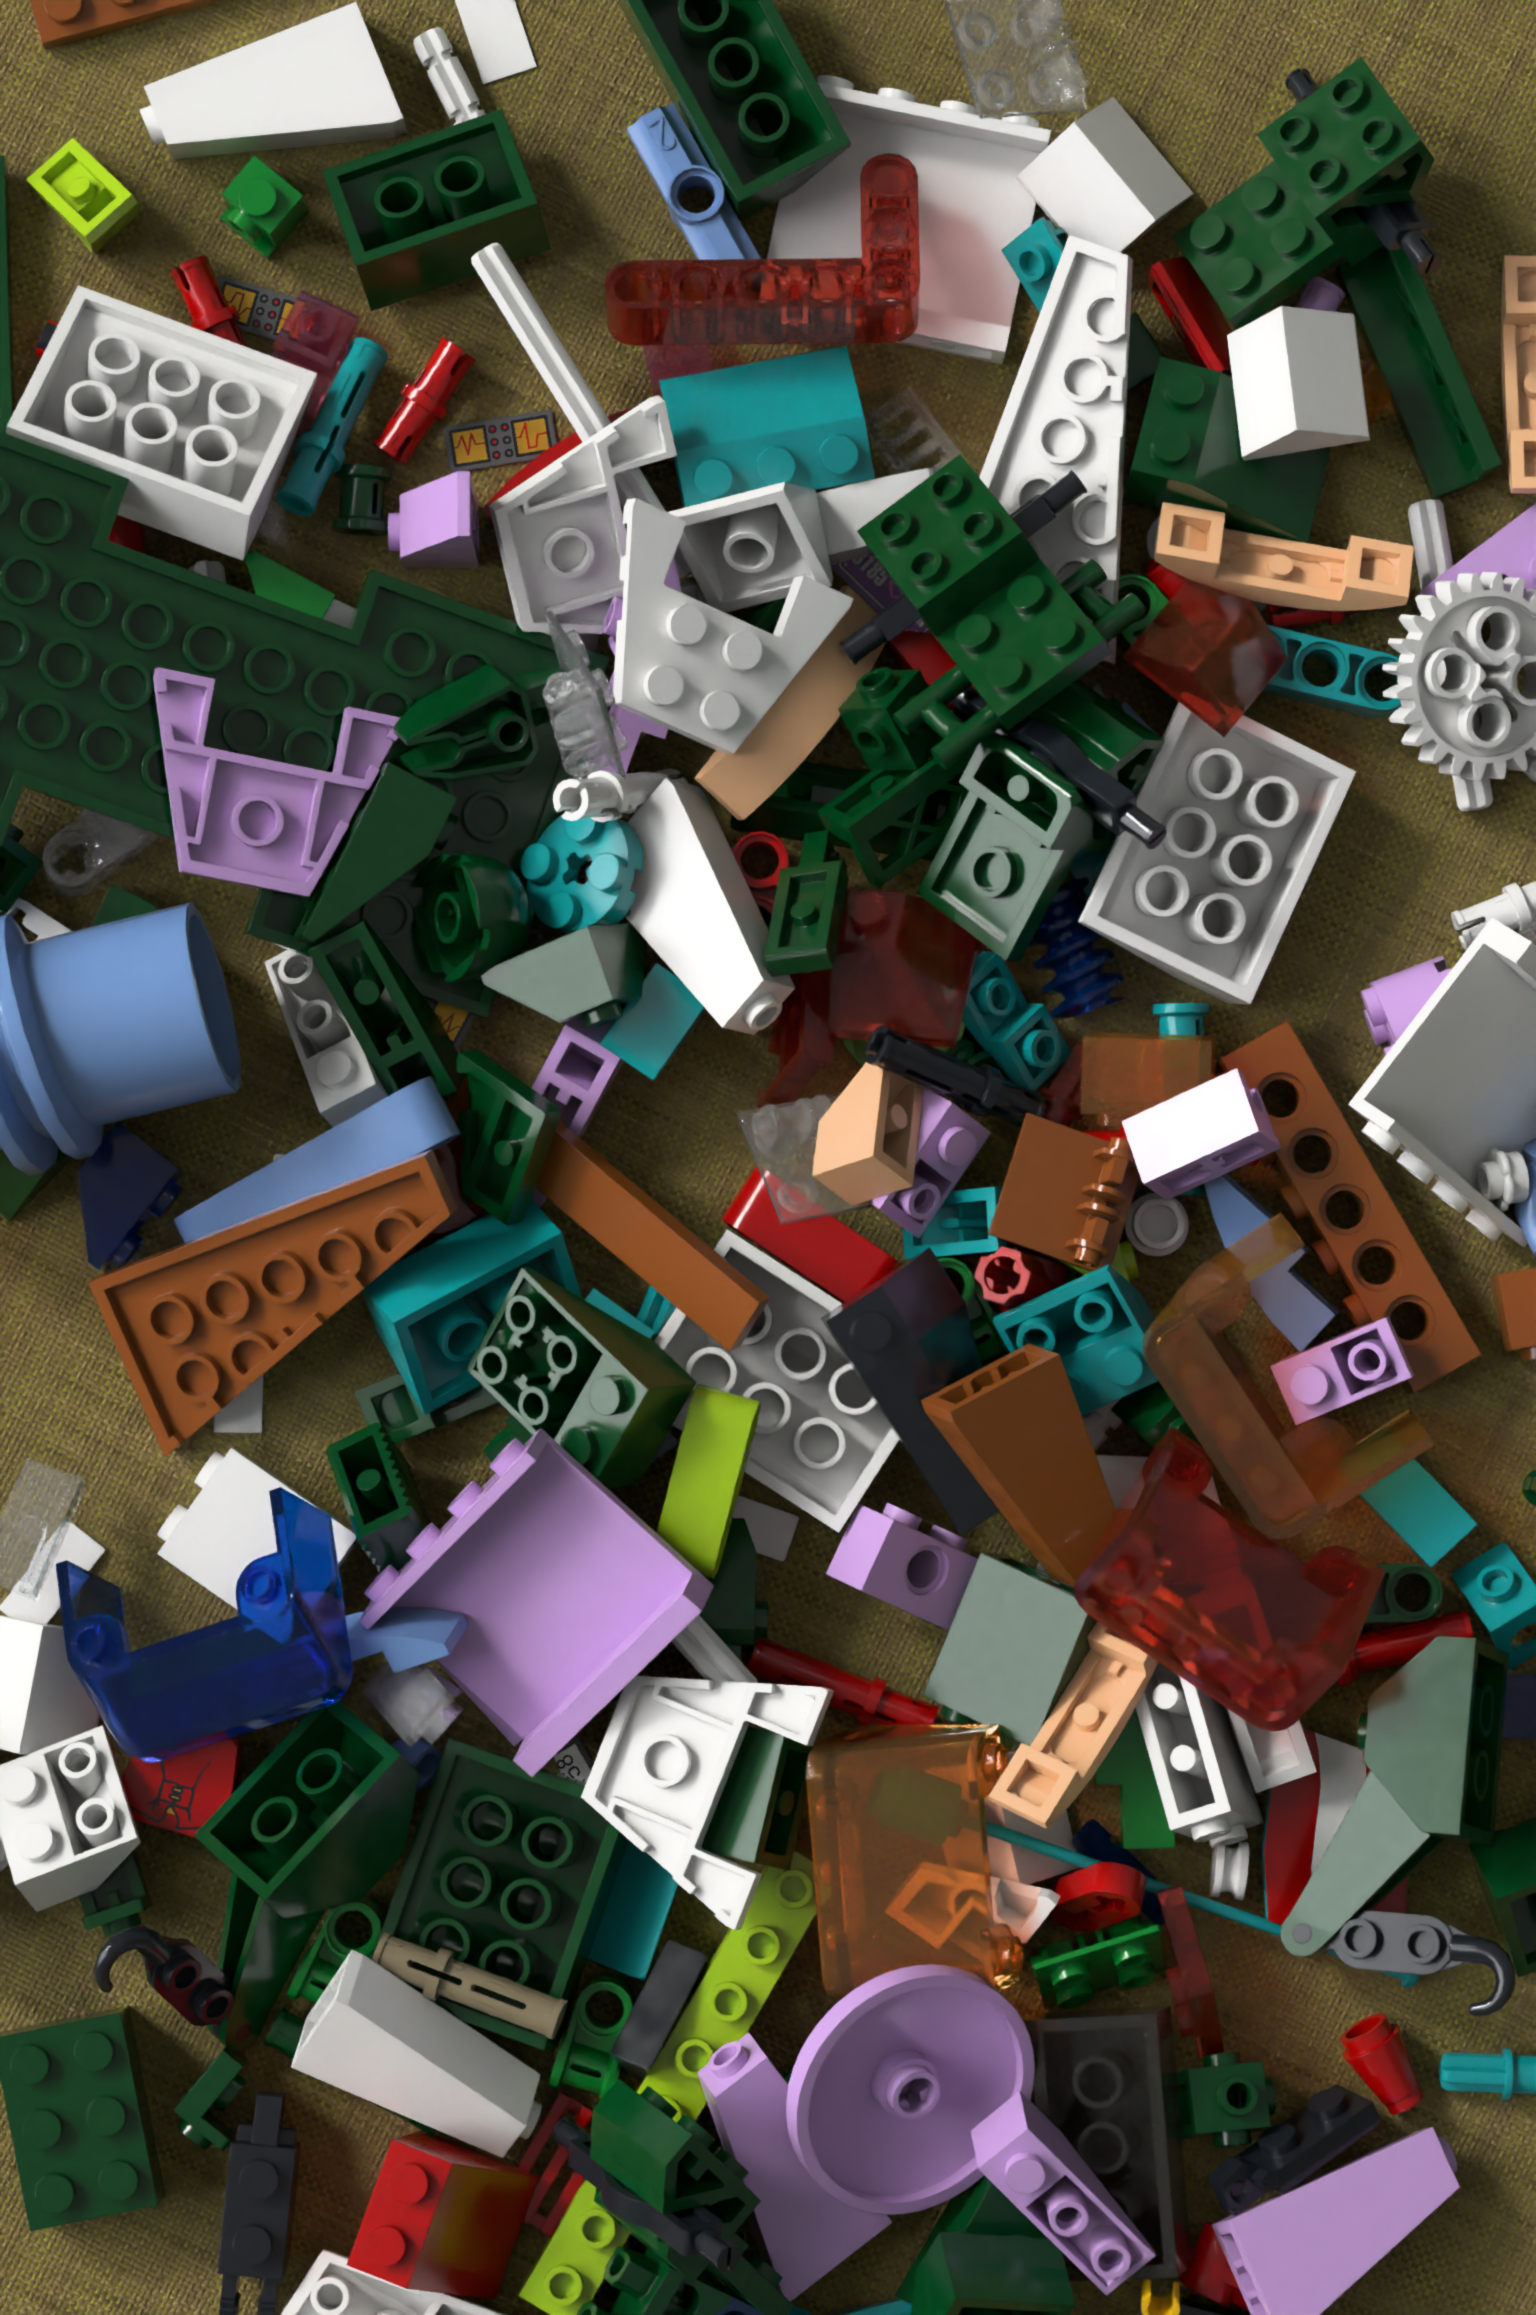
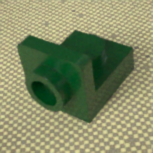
(217, 2087)

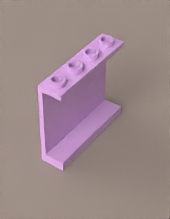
(556, 1593)

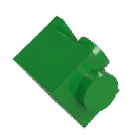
(262, 207)

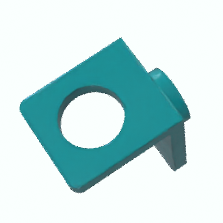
(1502, 1599)

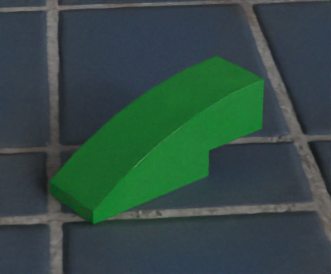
(1141, 1807)

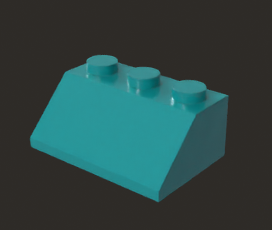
(767, 426)
(446, 1296)

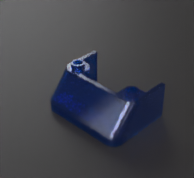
(228, 1678)

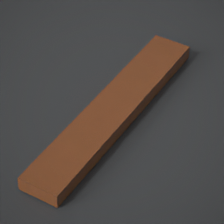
(644, 1236)

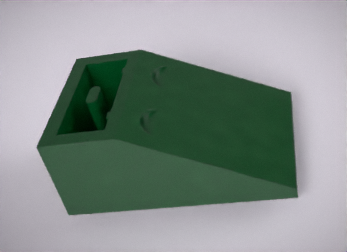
(581, 1378)

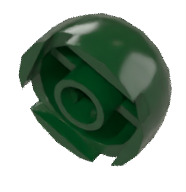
(471, 915)

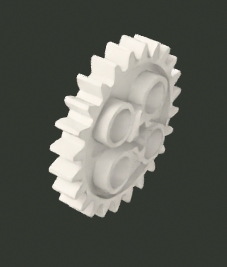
(1444, 714)

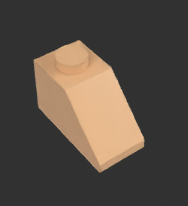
(870, 1137)

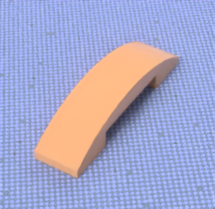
(1519, 370)
(1282, 570)
(793, 722)
(1078, 1732)

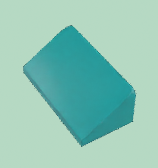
(634, 1914)

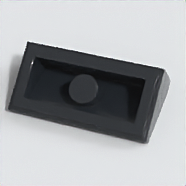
(657, 2008)

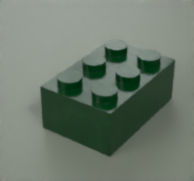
(79, 2118)

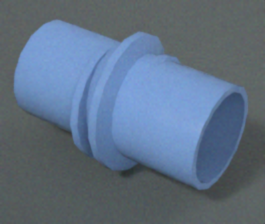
(108, 1030)

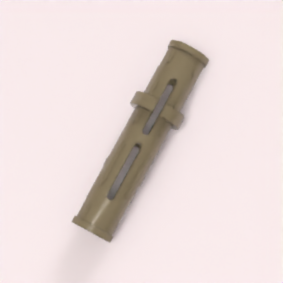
(541, 2013)

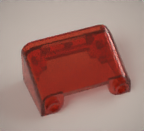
(1222, 1596)

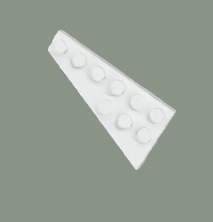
(1072, 414)

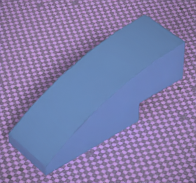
(1280, 1291)

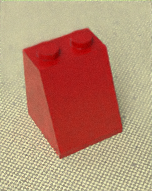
(443, 2218)

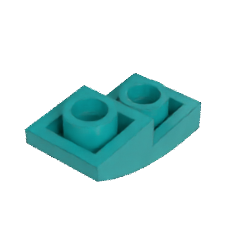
(1010, 1029)

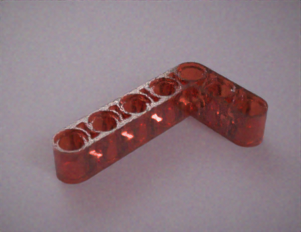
(791, 287)

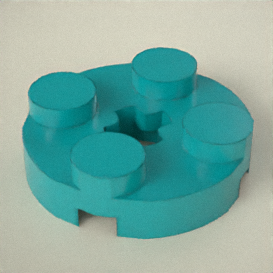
(554, 868)

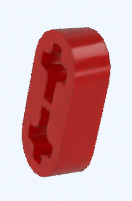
(1098, 1896)

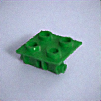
(1125, 1960)

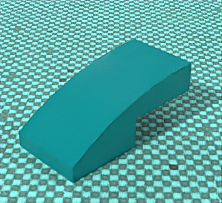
(1419, 1511)

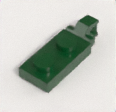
(808, 910)

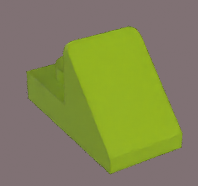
(84, 195)

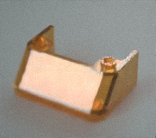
(1276, 1474)

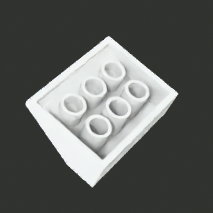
(172, 411)
(1236, 853)
(817, 1423)

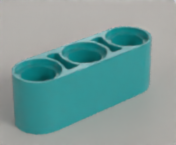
(1349, 666)

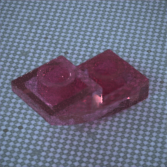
(316, 340)

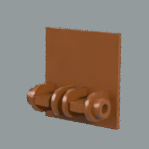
(1066, 1194)

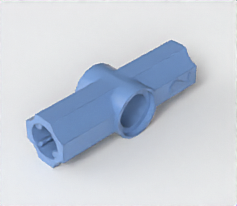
(679, 165)

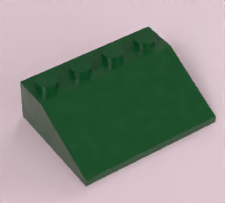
(506, 1879)

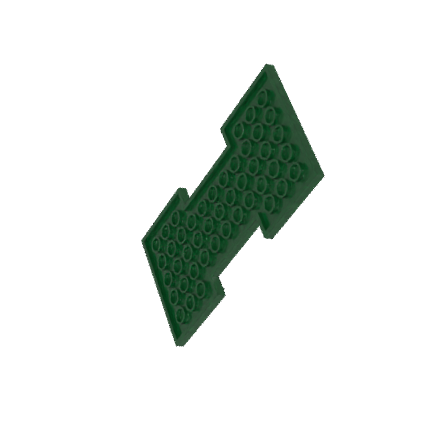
(98, 618)

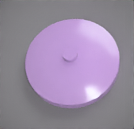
(900, 2082)

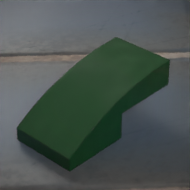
(394, 1407)

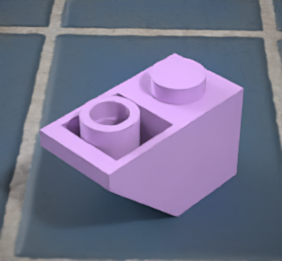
(944, 1151)
(1341, 1370)

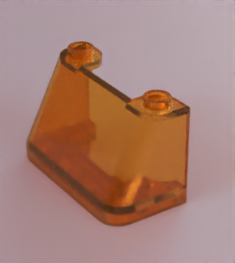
(906, 1853)

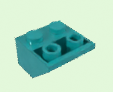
(1096, 1330)

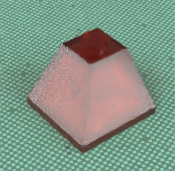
(899, 969)

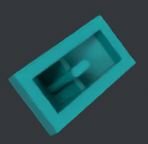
(655, 1023)
(959, 1226)

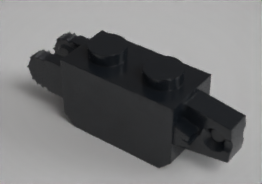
(259, 2205)

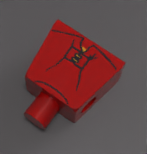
(184, 1788)

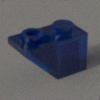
(120, 1192)

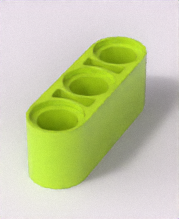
(708, 1476)

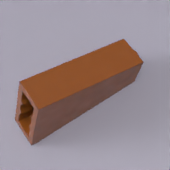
(1030, 1454)

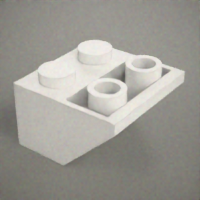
(65, 1818)

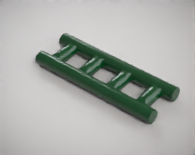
(962, 737)

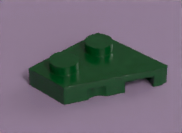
(502, 1137)

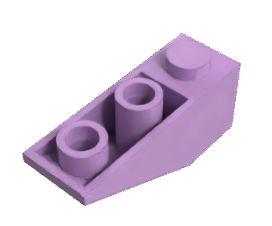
(1058, 2192)

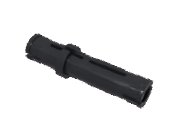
(978, 1088)

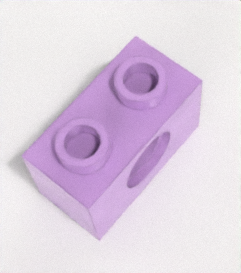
(903, 1565)

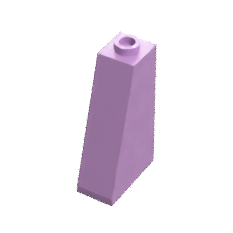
(796, 2223)
(1327, 2232)

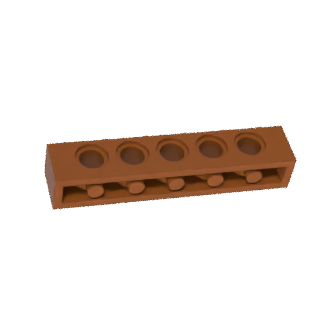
(1443, 1340)

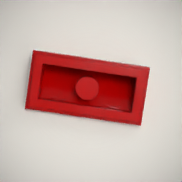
(1191, 313)

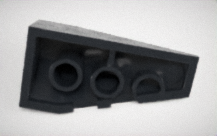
(905, 1344)

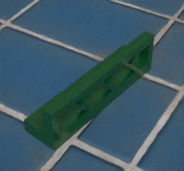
(1415, 363)
(882, 800)

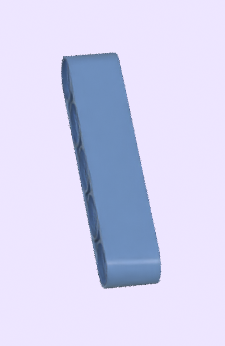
(377, 1137)

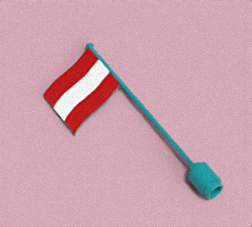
(1296, 1834)

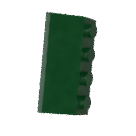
(741, 94)

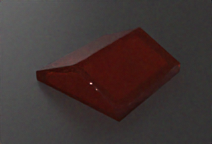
(1209, 653)

